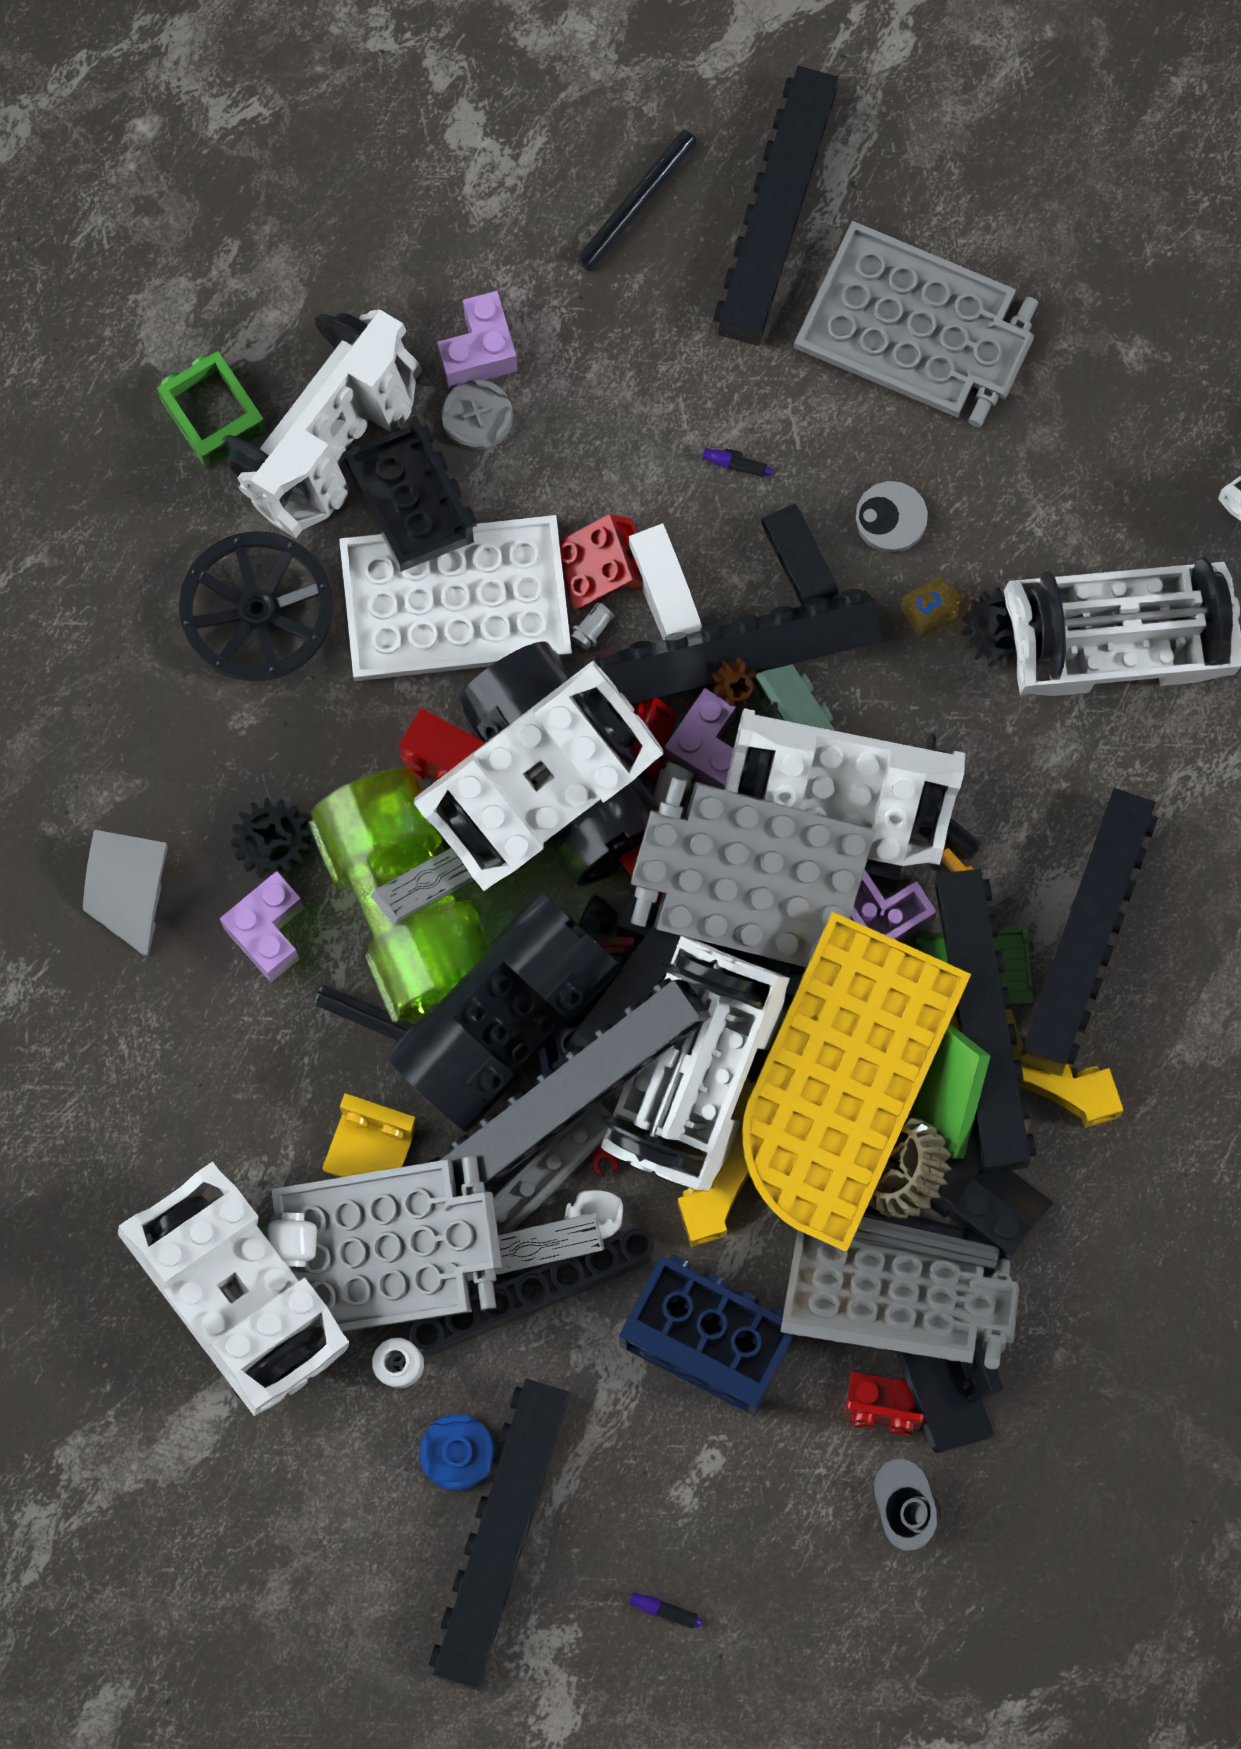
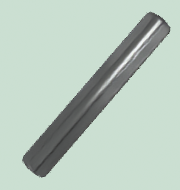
(927, 1242)

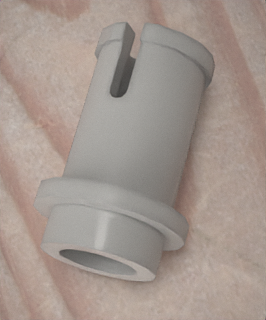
(591, 627)

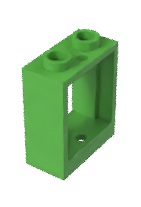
(211, 448)

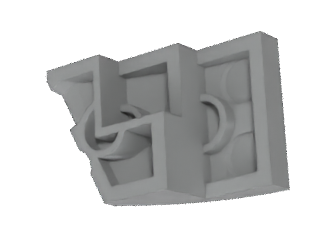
(125, 885)

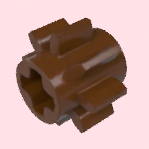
(738, 690)

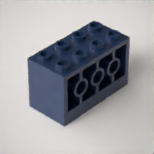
(704, 1359)

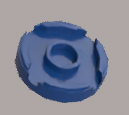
(457, 1452)

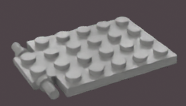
(917, 324)
(747, 871)
(398, 1243)
(899, 1300)

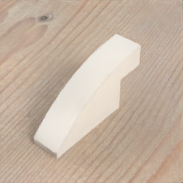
(664, 582)

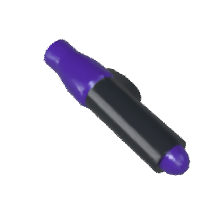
(734, 459)
(665, 1610)

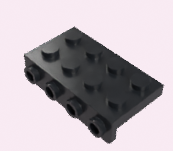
(411, 495)

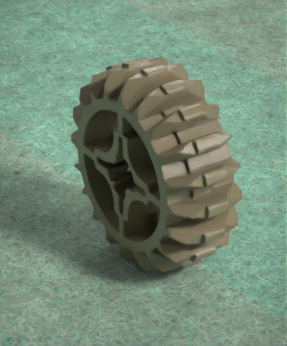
(912, 1171)

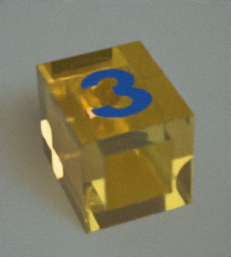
(930, 606)

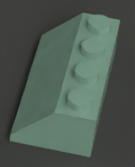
(794, 697)

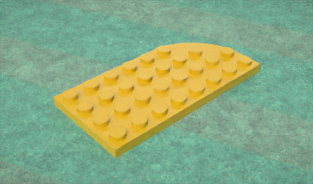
(844, 1076)

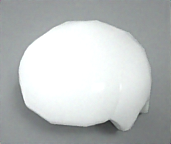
(607, 1208)

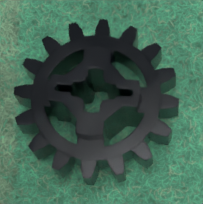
(988, 618)
(274, 824)

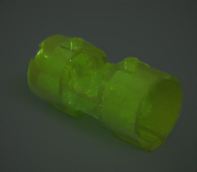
(371, 837)

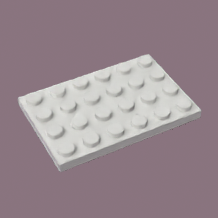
(458, 606)

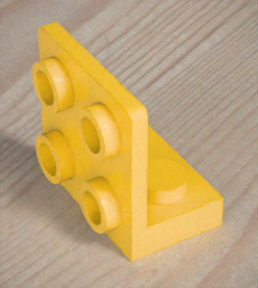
(369, 1138)

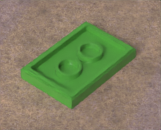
(953, 1089)

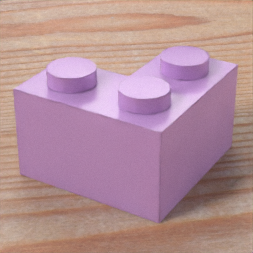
(486, 348)
(698, 741)
(898, 915)
(256, 925)

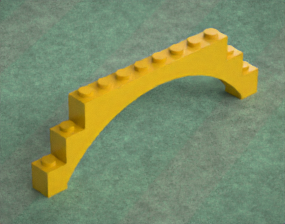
(1089, 1097)

